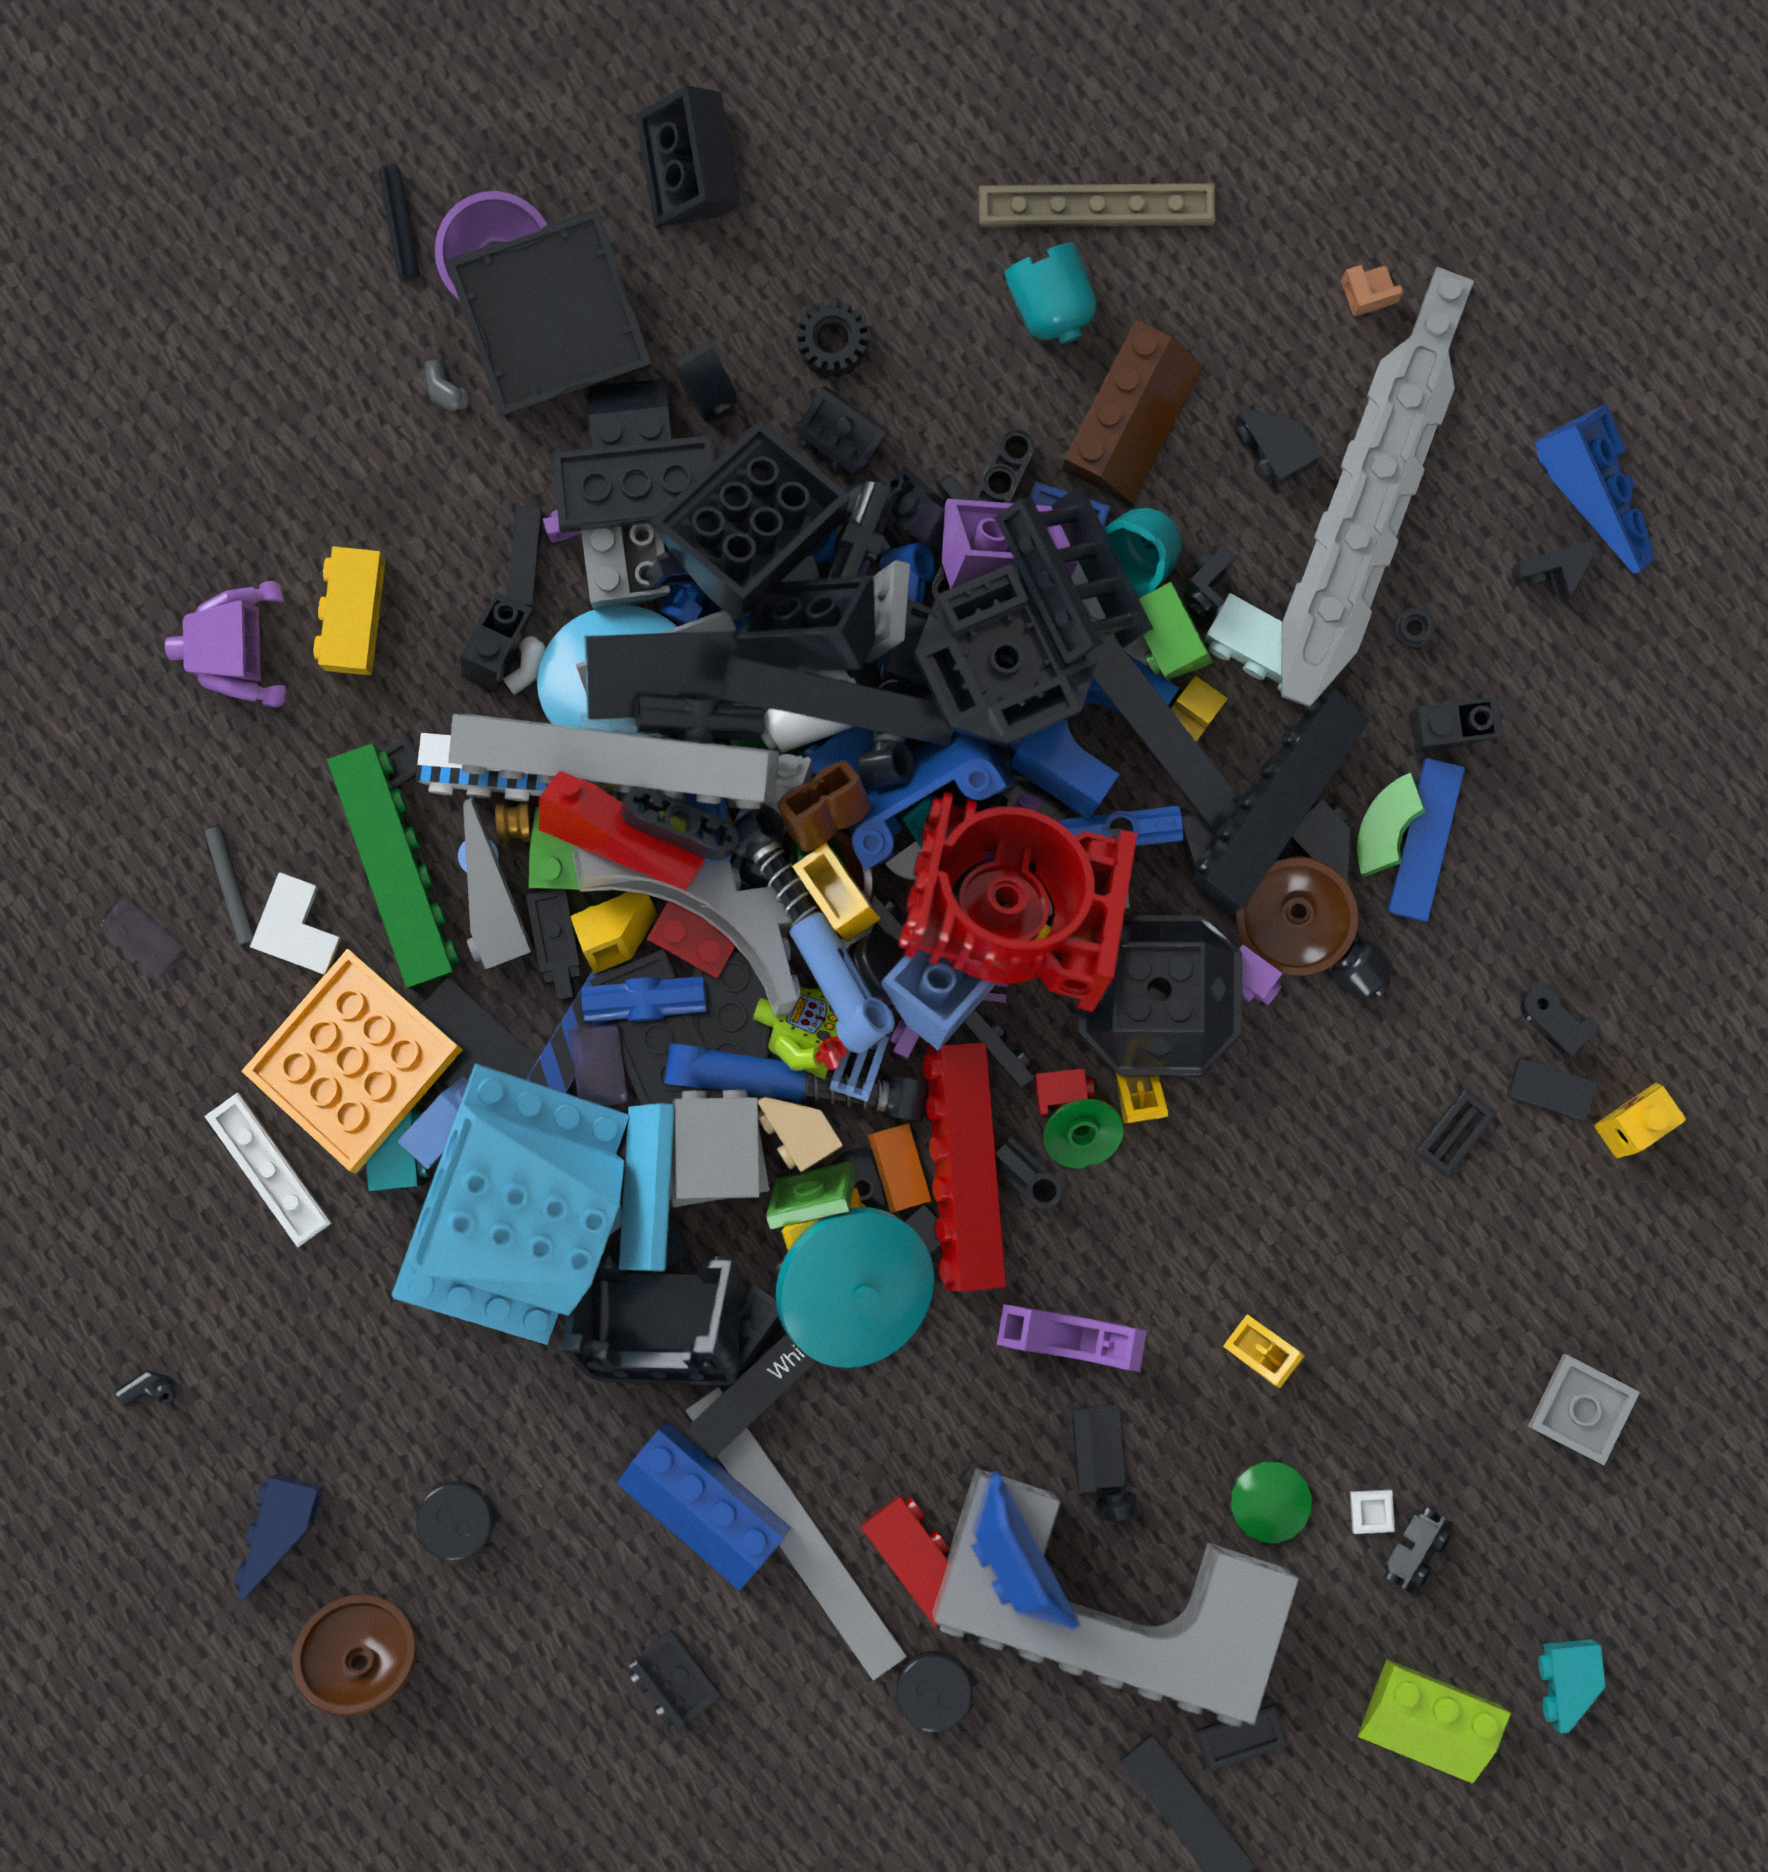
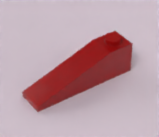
(594, 822)

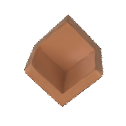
(1369, 289)

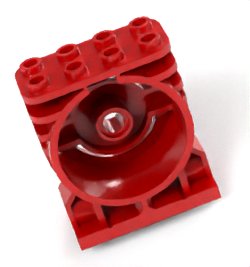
(1000, 941)

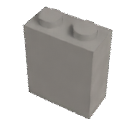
(715, 1146)

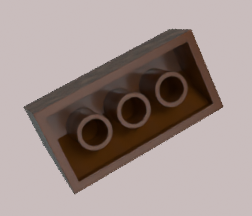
(1132, 413)

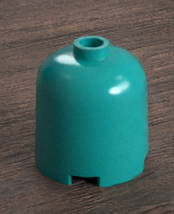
(1053, 294)
(1146, 547)

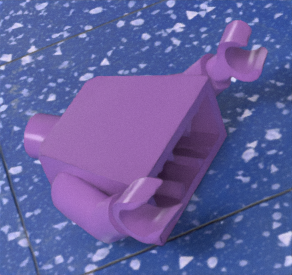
(224, 644)

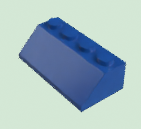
(703, 1505)

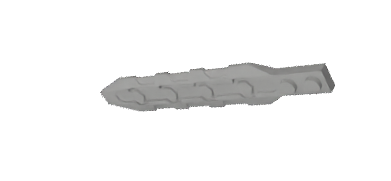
(1371, 498)

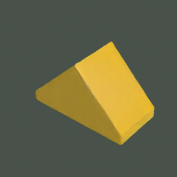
(1141, 1098)
(1263, 1351)

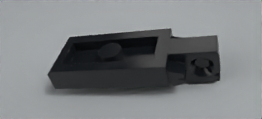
(555, 940)

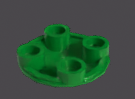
(1271, 1502)

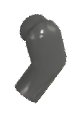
(441, 390)

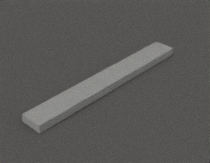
(810, 1552)

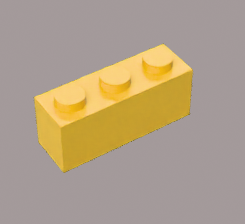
(350, 610)

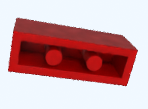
(910, 1549)

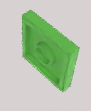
(811, 1195)

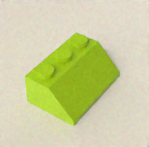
(1433, 1722)

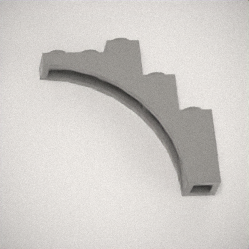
(747, 917)

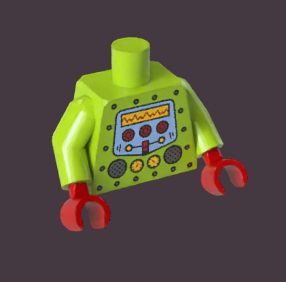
(806, 1035)

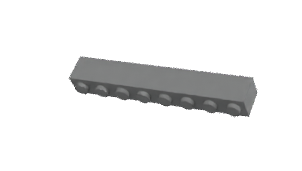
(614, 758)

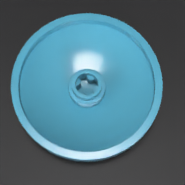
(558, 679)

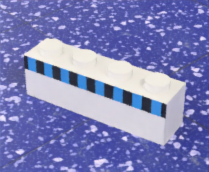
(443, 777)

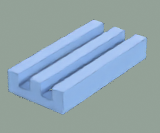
(850, 1088)

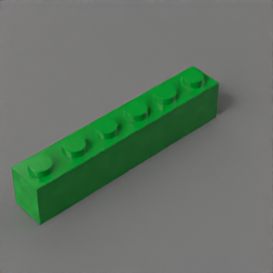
(392, 865)

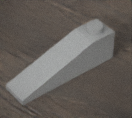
(494, 918)

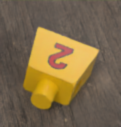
(1641, 1121)

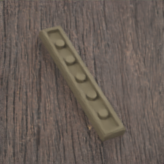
(1096, 205)

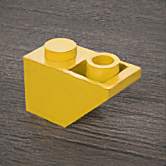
(614, 929)

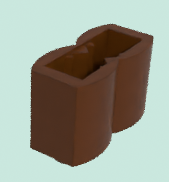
(825, 805)

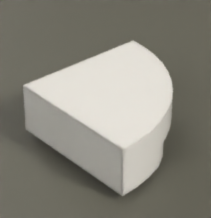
(904, 862)

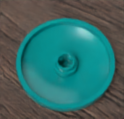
(854, 1287)

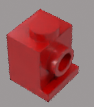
(1062, 1088)

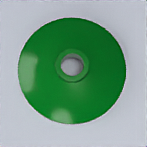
(1085, 1145)

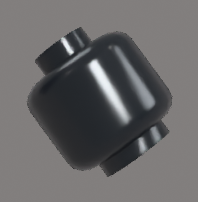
(1363, 971)

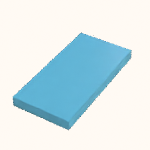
(646, 1187)

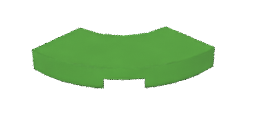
(1385, 823)

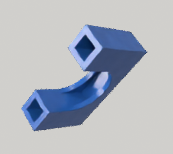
(1063, 767)

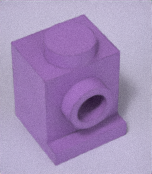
(1258, 977)

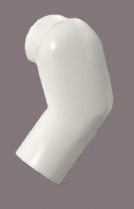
(527, 674)

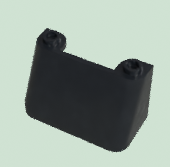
(657, 1326)

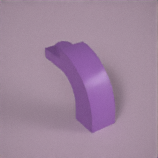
(1071, 1337)

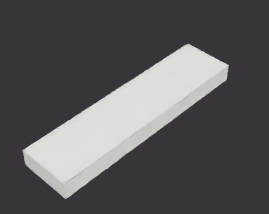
(268, 1169)

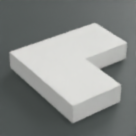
(284, 930)

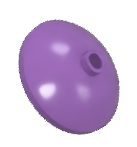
(482, 222)

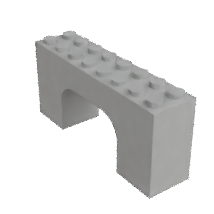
(1205, 1658)

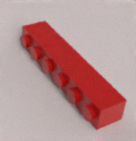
(964, 1167)

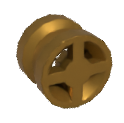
(513, 822)

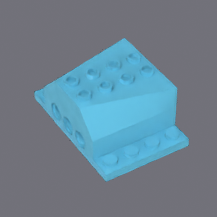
(516, 1207)

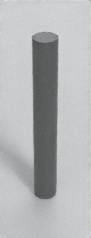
(229, 885)

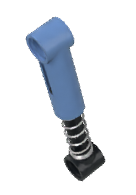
(860, 1015)

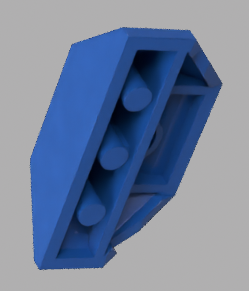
(1017, 1559)

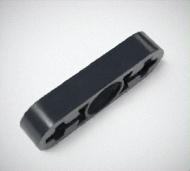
(696, 818)

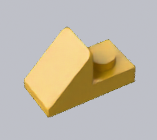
(1197, 706)

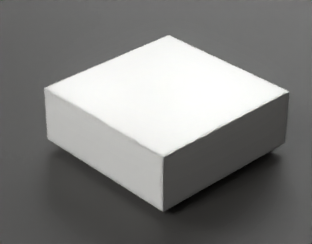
(1372, 1511)

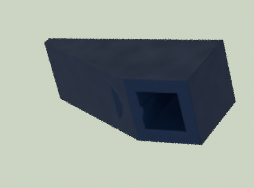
(284, 1519)

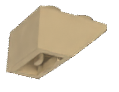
(803, 1131)

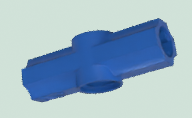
(1151, 825)
(643, 999)

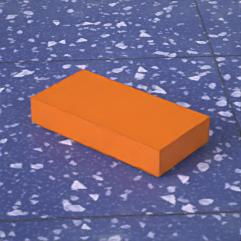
(899, 1168)

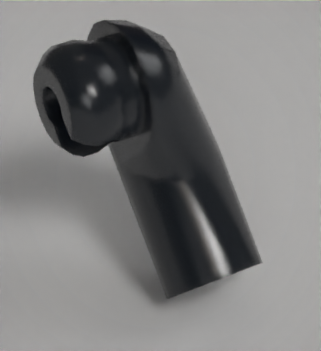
(148, 1384)

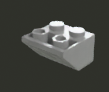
(618, 565)

